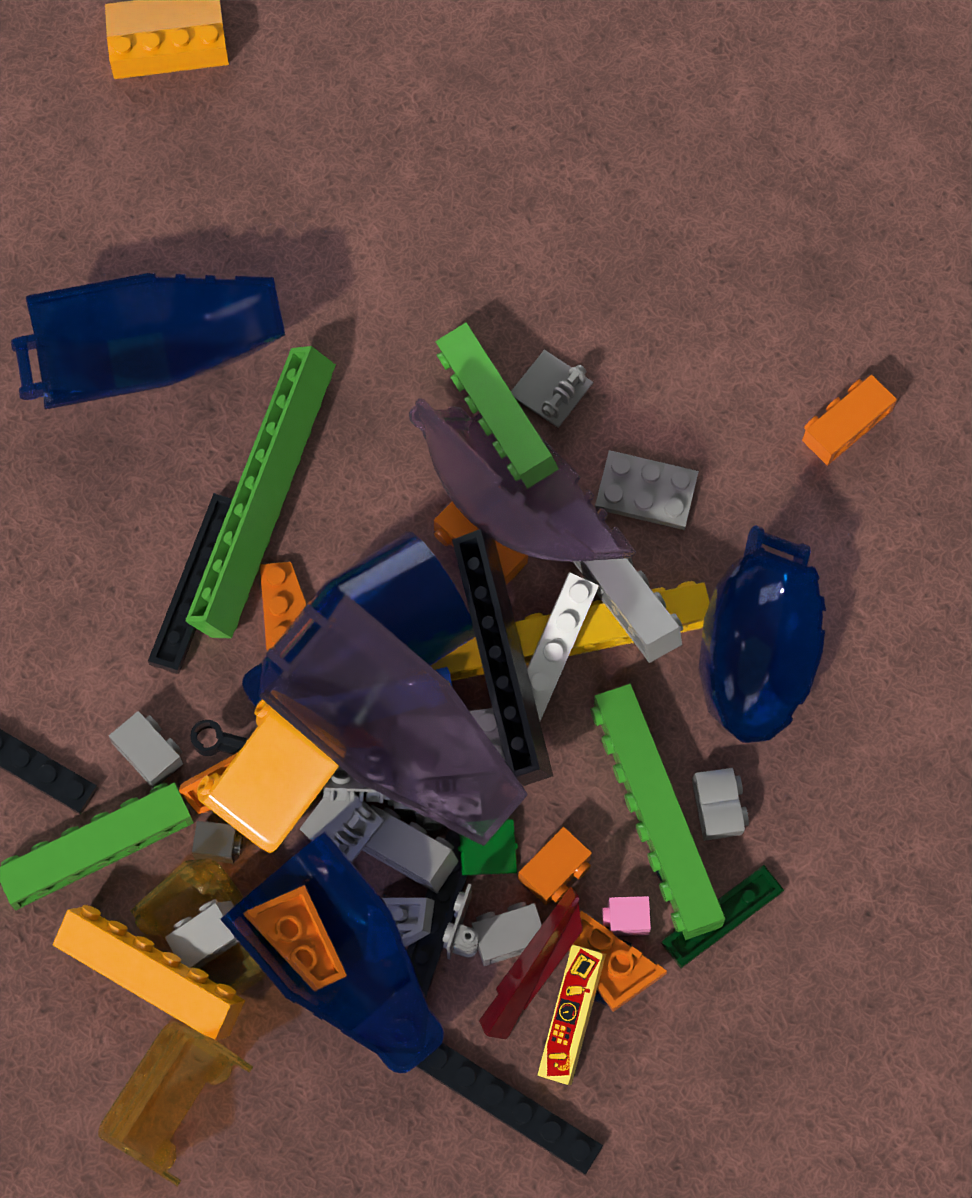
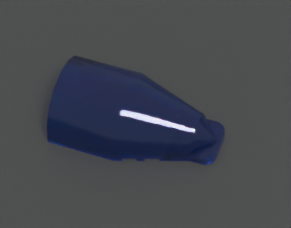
(398, 587)
(381, 995)

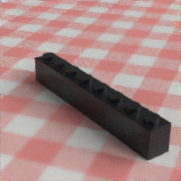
(502, 657)

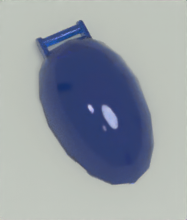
(762, 639)

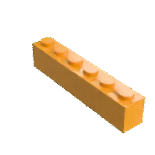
(149, 972)

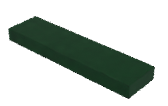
(737, 907)

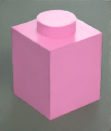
(627, 916)

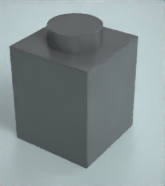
(216, 842)

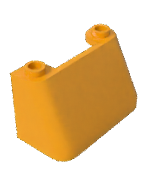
(268, 781)

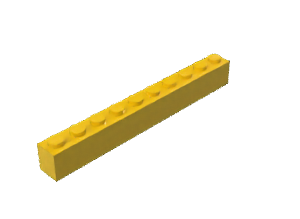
(597, 632)

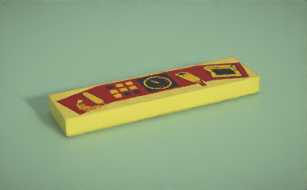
(571, 1014)

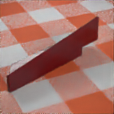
(533, 967)

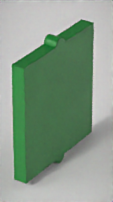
(495, 857)

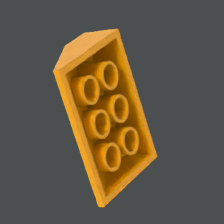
(164, 36)

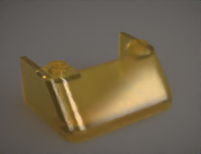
(162, 1094)

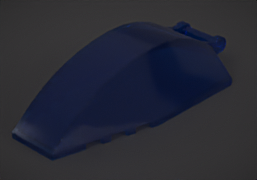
(142, 334)

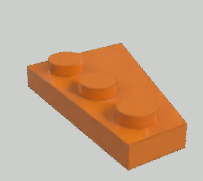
(299, 936)
(624, 967)

